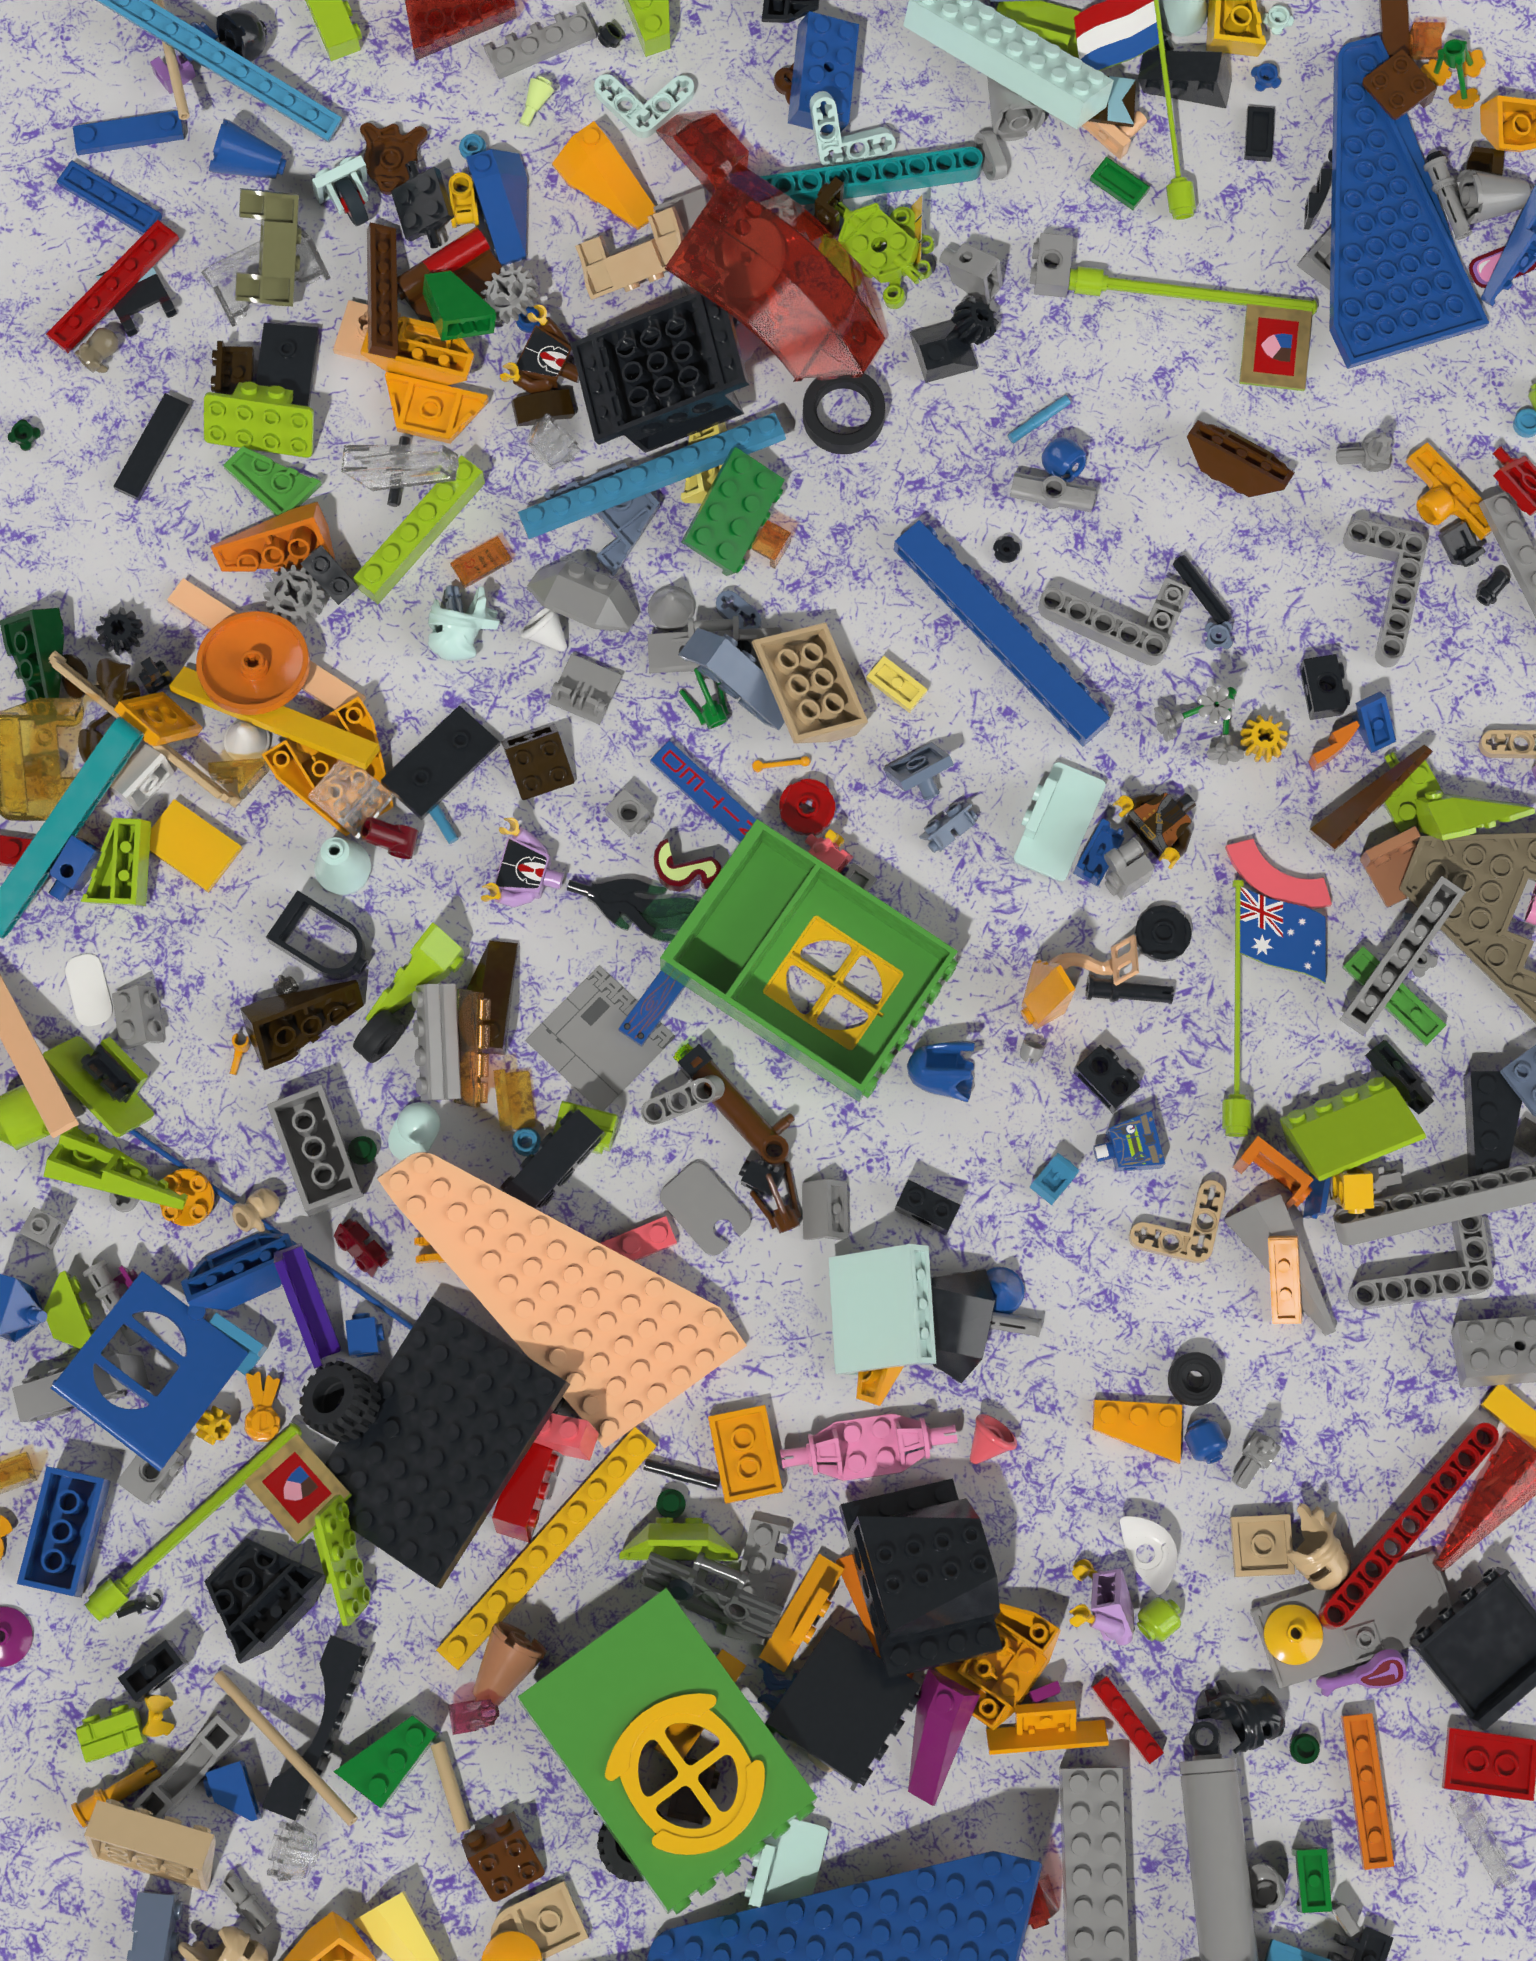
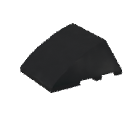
(961, 1320)
(261, 1597)

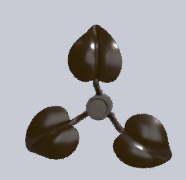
(113, 682)

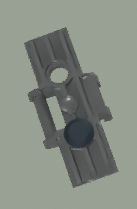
(694, 1594)

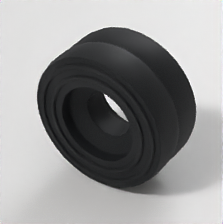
(378, 1036)
(1195, 1395)

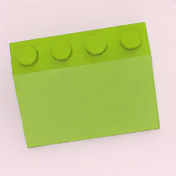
(1351, 1128)

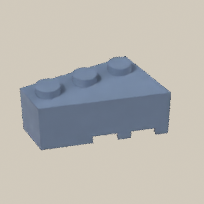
(155, 1926)

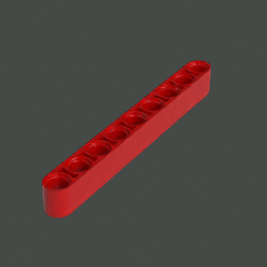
(1421, 1519)

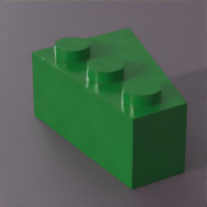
(388, 1761)

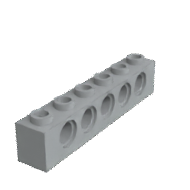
(1402, 956)

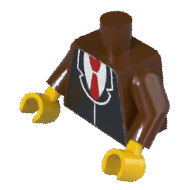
(544, 359)

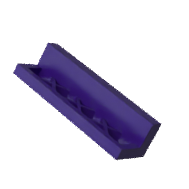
(306, 1303)

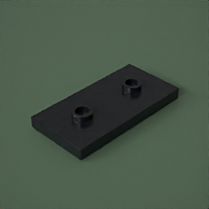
(288, 359)
(440, 762)

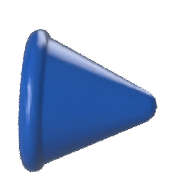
(1006, 1289)

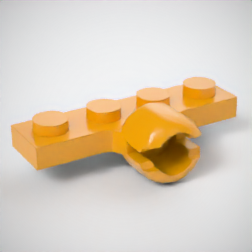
(1447, 494)

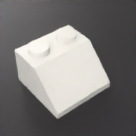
(141, 777)

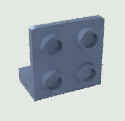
(1522, 1078)

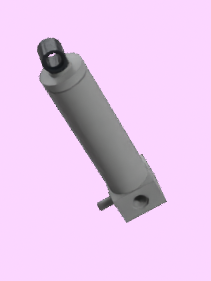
(1217, 1852)

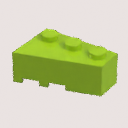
(123, 865)

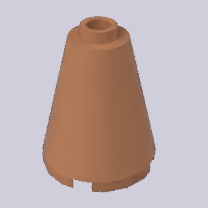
(506, 1662)

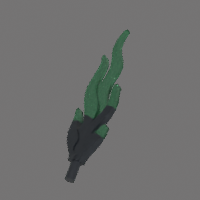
(646, 914)

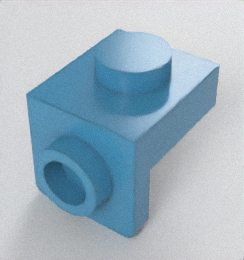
(1054, 1178)

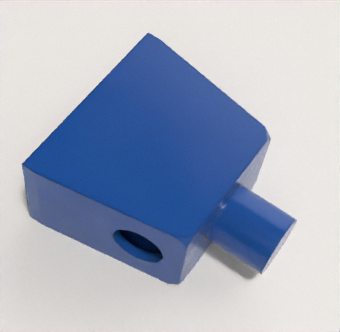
(77, 855)

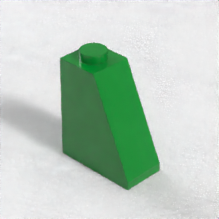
(456, 307)

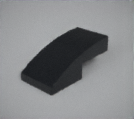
(1316, 200)

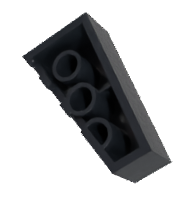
(1491, 1121)
(555, 1160)

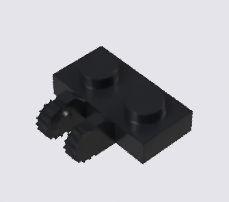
(1370, 1946)

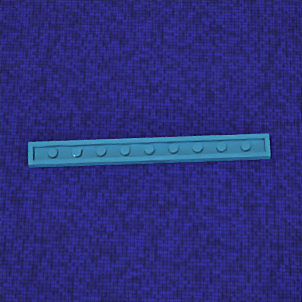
(228, 65)
(650, 476)

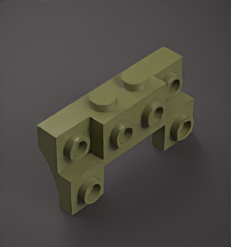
(277, 247)

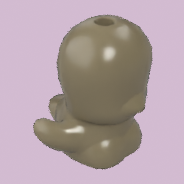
(96, 349)

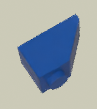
(233, 1790)

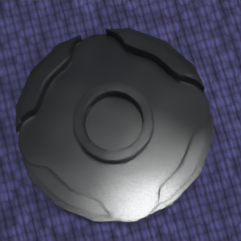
(1163, 933)

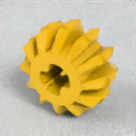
(1263, 748)

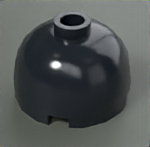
(242, 32)

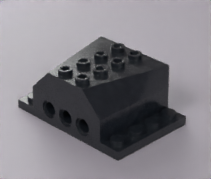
(662, 373)
(924, 1576)

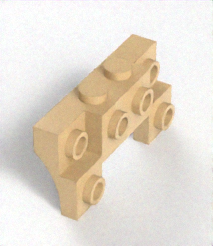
(626, 268)

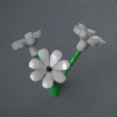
(1215, 705)

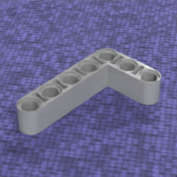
(1399, 585)
(1434, 1279)

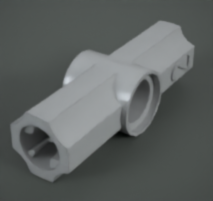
(1070, 494)

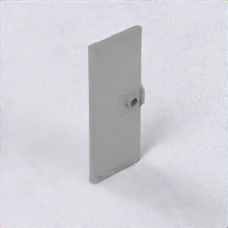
(1386, 1620)

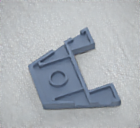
(624, 520)

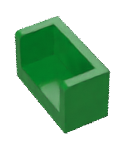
(1313, 1880)

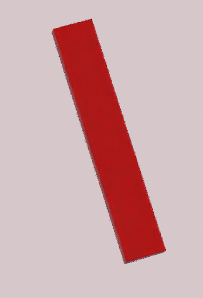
(112, 286)

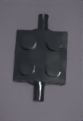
(422, 204)

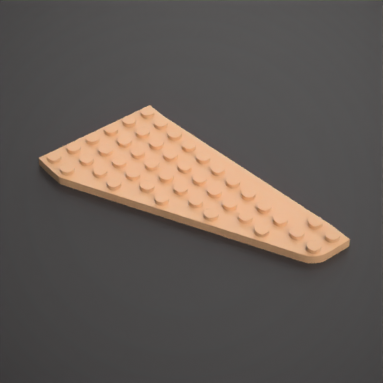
(565, 1299)

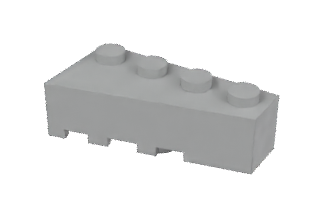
(38, 1401)

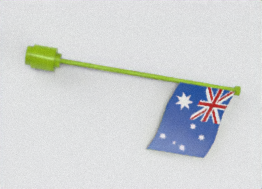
(1279, 937)

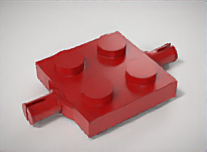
(1517, 479)

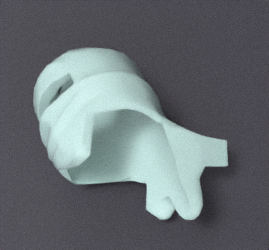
(455, 631)

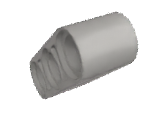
(670, 1102)

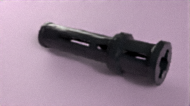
(1133, 991)

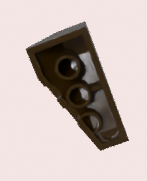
(496, 979)
(291, 1020)

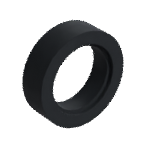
(850, 442)

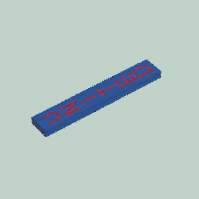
(703, 791)

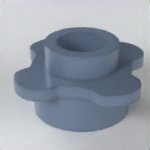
(1212, 641)

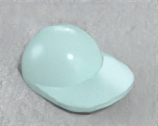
(414, 1130)

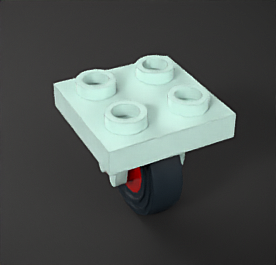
(347, 184)

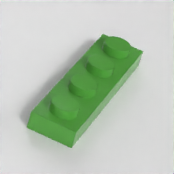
(1403, 1004)

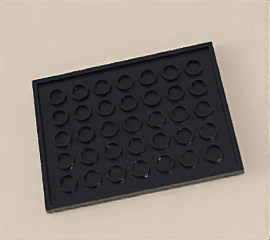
(444, 1440)

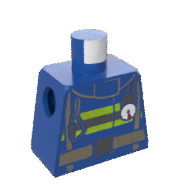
(1132, 1145)

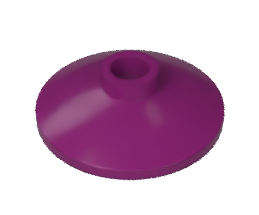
(17, 1636)

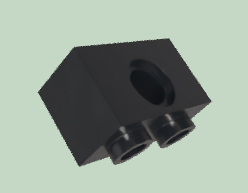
(1320, 702)
(927, 1207)
(153, 1670)

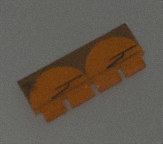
(473, 1038)

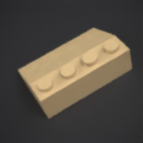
(810, 685)
(151, 1844)

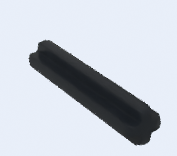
(1201, 590)

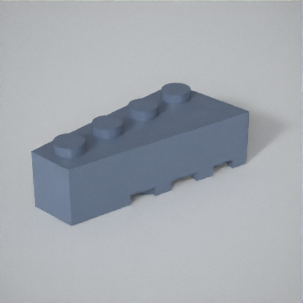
(737, 673)

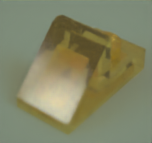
(247, 773)

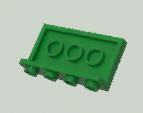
(733, 511)

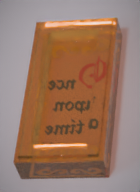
(481, 562)

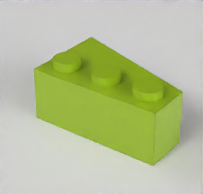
(651, 24)

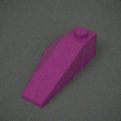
(938, 1731)

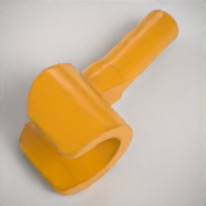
(239, 1050)

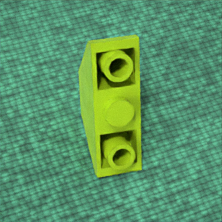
(67, 1314)

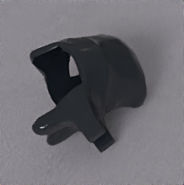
(1251, 1716)

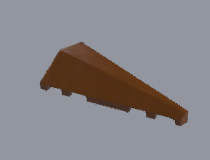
(1342, 822)

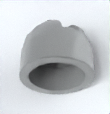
(1031, 1050)

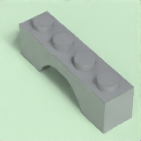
(191, 1768)

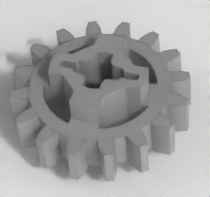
(521, 287)
(283, 600)

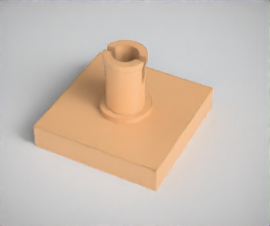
(353, 331)

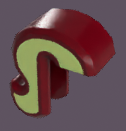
(683, 875)

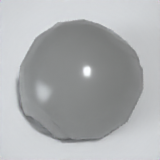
(1266, 1888)

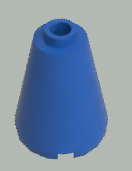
(245, 154)

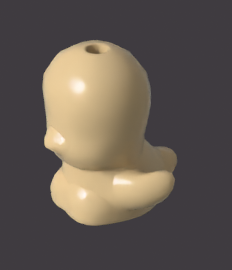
(258, 1206)

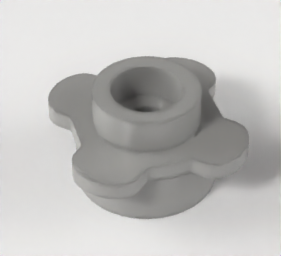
(1428, 961)

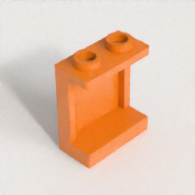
(1277, 1167)

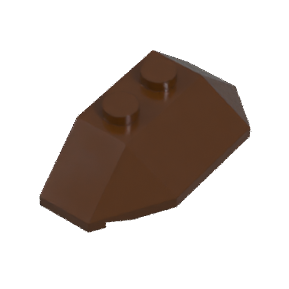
(1237, 461)

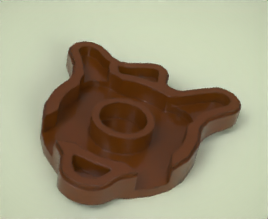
(389, 152)

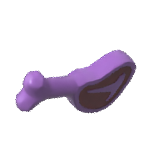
(1382, 1671)

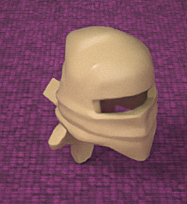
(1320, 1554)
(235, 1947)

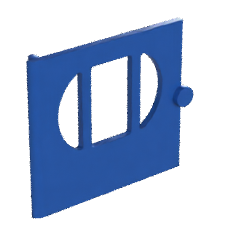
(170, 1416)

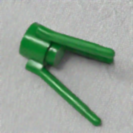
(713, 713)

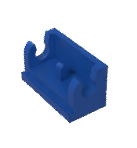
(1092, 862)

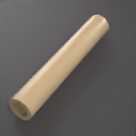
(450, 1787)

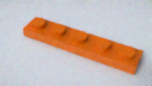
(1367, 1791)

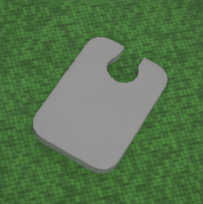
(699, 1202)

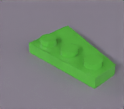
(270, 482)

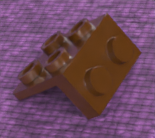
(1399, 85)
(502, 1857)

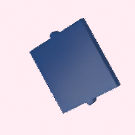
(1317, 1200)

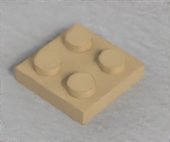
(1261, 1545)

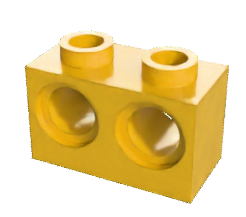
(1354, 1190)

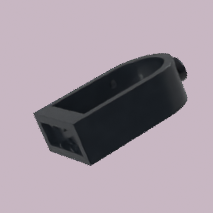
(289, 920)

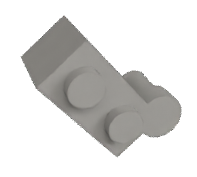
(1126, 869)

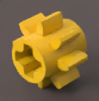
(213, 1425)

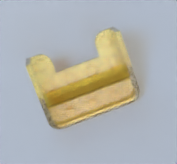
(31, 756)

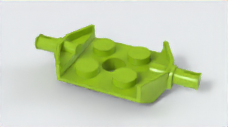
(870, 226)

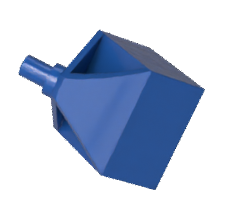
(19, 1309)

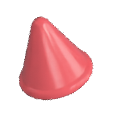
(990, 1439)

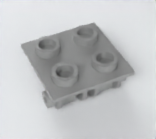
(585, 689)

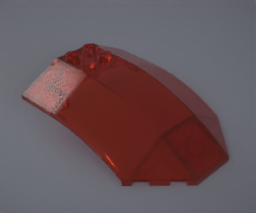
(781, 278)

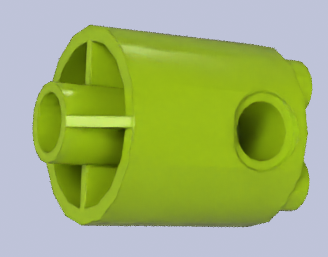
(20, 1119)

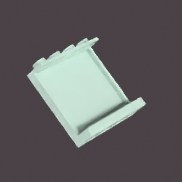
(882, 1309)

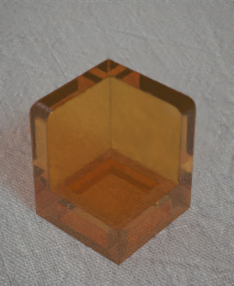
(1426, 40)
(772, 542)

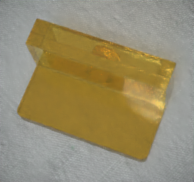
(514, 1100)
(16, 1472)

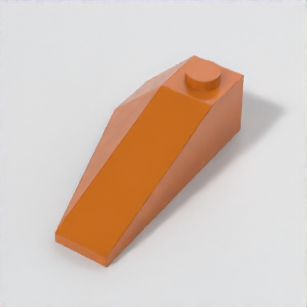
(276, 542)

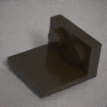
(538, 762)

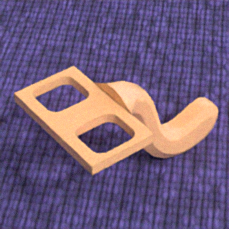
(1109, 967)

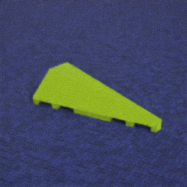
(90, 1164)

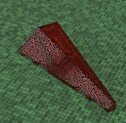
(1495, 1497)

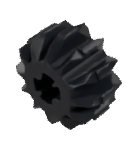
(974, 320)
(121, 641)

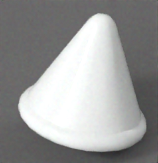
(546, 630)
(246, 741)

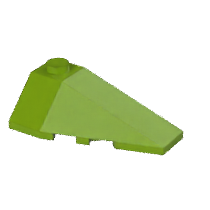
(1458, 816)
(431, 962)

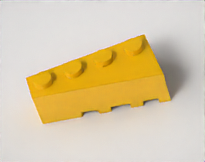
(1234, 27)

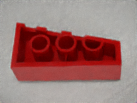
(522, 1498)

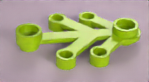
(895, 286)

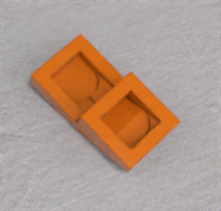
(1338, 741)

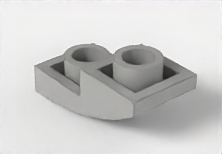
(1167, 607)

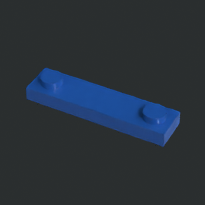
(128, 132)

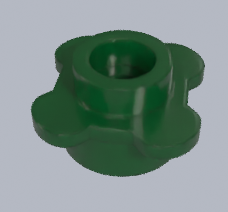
(18, 429)

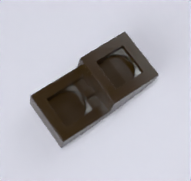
(535, 406)

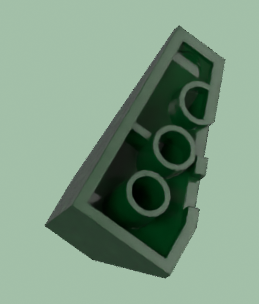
(31, 641)

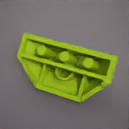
(679, 1542)

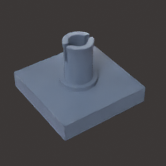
(919, 769)

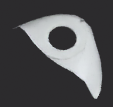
(1161, 1569)

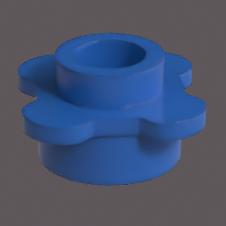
(1268, 70)

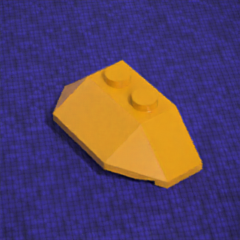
(425, 355)

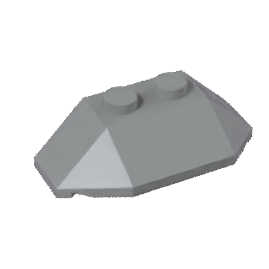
(584, 596)

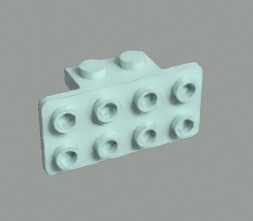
(1058, 821)
(787, 1865)

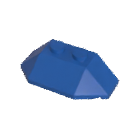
(236, 1273)

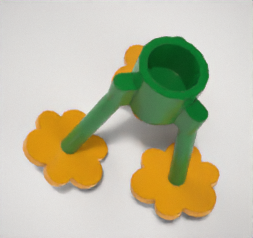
(1467, 63)

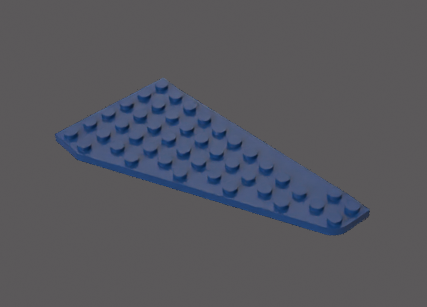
(1391, 247)
(933, 1913)

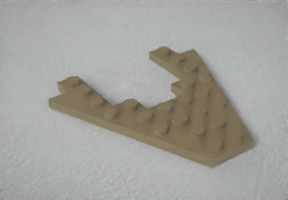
(1493, 876)

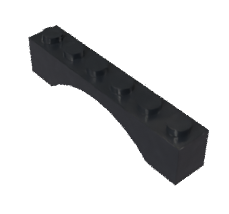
(339, 1668)

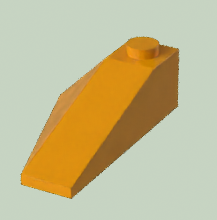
(597, 169)
(331, 1941)

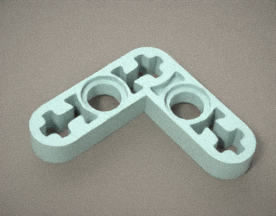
(642, 112)
(835, 141)

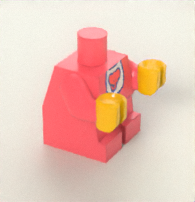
(828, 850)

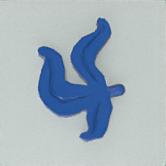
(773, 1684)

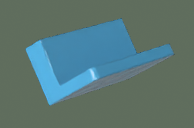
(244, 1340)

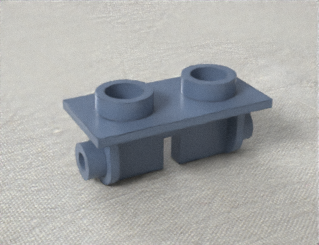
(939, 831)

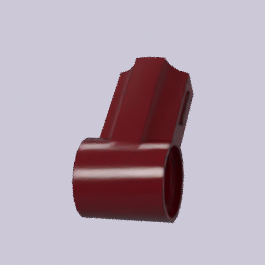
(397, 839)

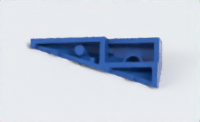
(1518, 253)

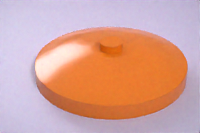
(253, 663)

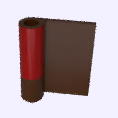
(466, 257)

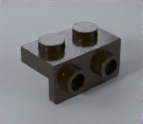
(828, 197)
(233, 366)
(685, 1804)

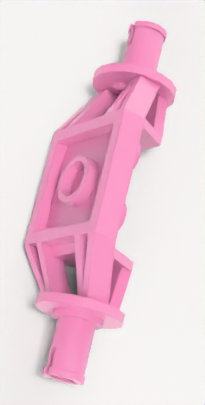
(868, 1446)

